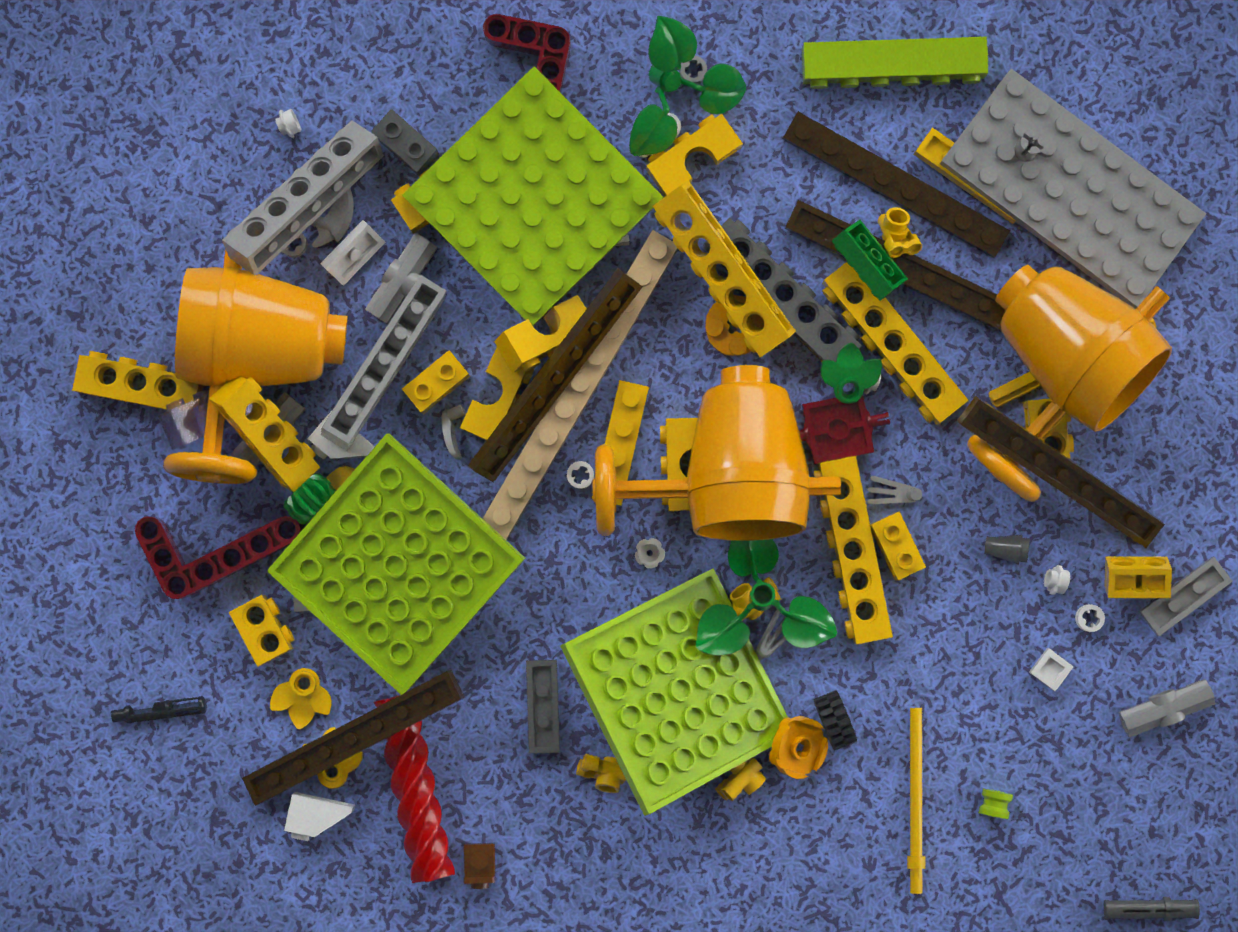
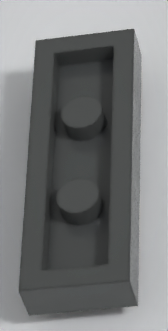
(542, 706)

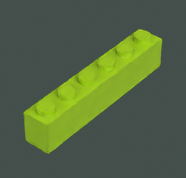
(894, 61)

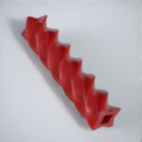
(418, 807)

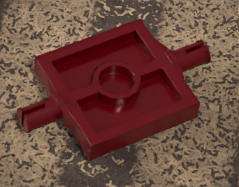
(839, 429)

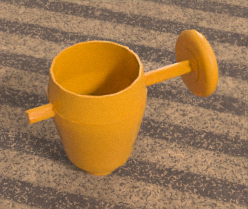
(246, 328)
(1081, 349)
(743, 467)

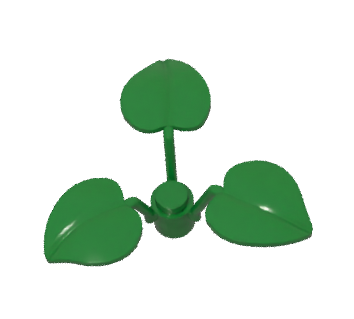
(668, 48)
(724, 632)

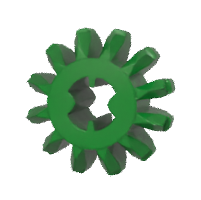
(309, 498)

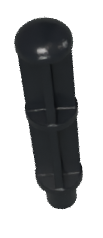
(160, 710)

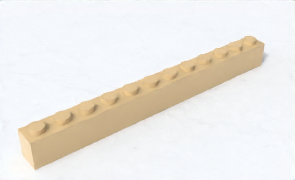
(562, 416)

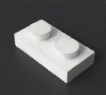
(353, 252)

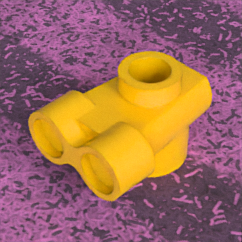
(897, 234)
(740, 598)
(606, 772)
(745, 777)

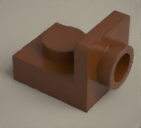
(479, 864)

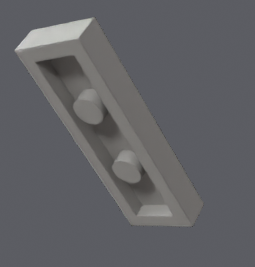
(1186, 596)

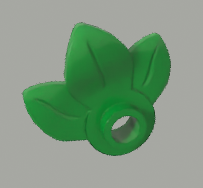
(850, 369)

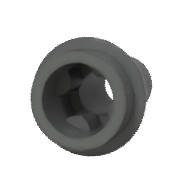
(1009, 548)

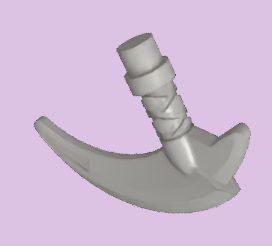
(336, 222)

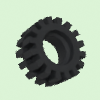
(835, 720)

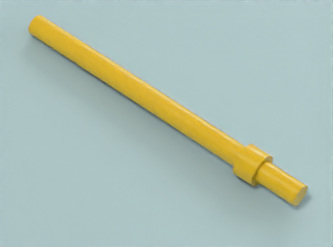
(915, 860)

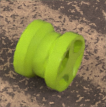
(995, 803)

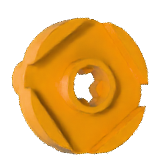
(718, 334)
(785, 743)

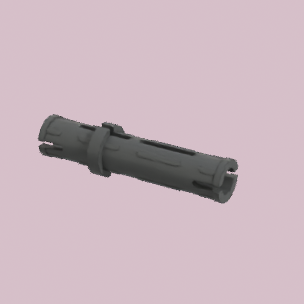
(1151, 909)

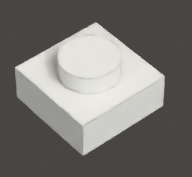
(1051, 669)

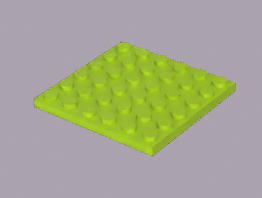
(533, 196)
(395, 564)
(664, 703)

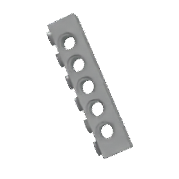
(303, 197)
(383, 363)

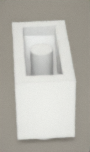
(323, 447)
(313, 814)

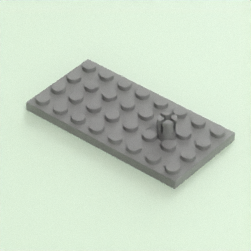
(1073, 189)

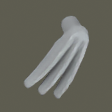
(448, 429)
(903, 492)
(768, 642)

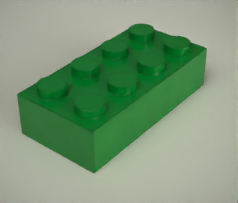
(869, 260)

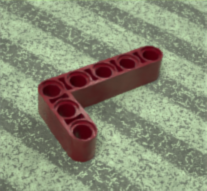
(539, 46)
(216, 558)

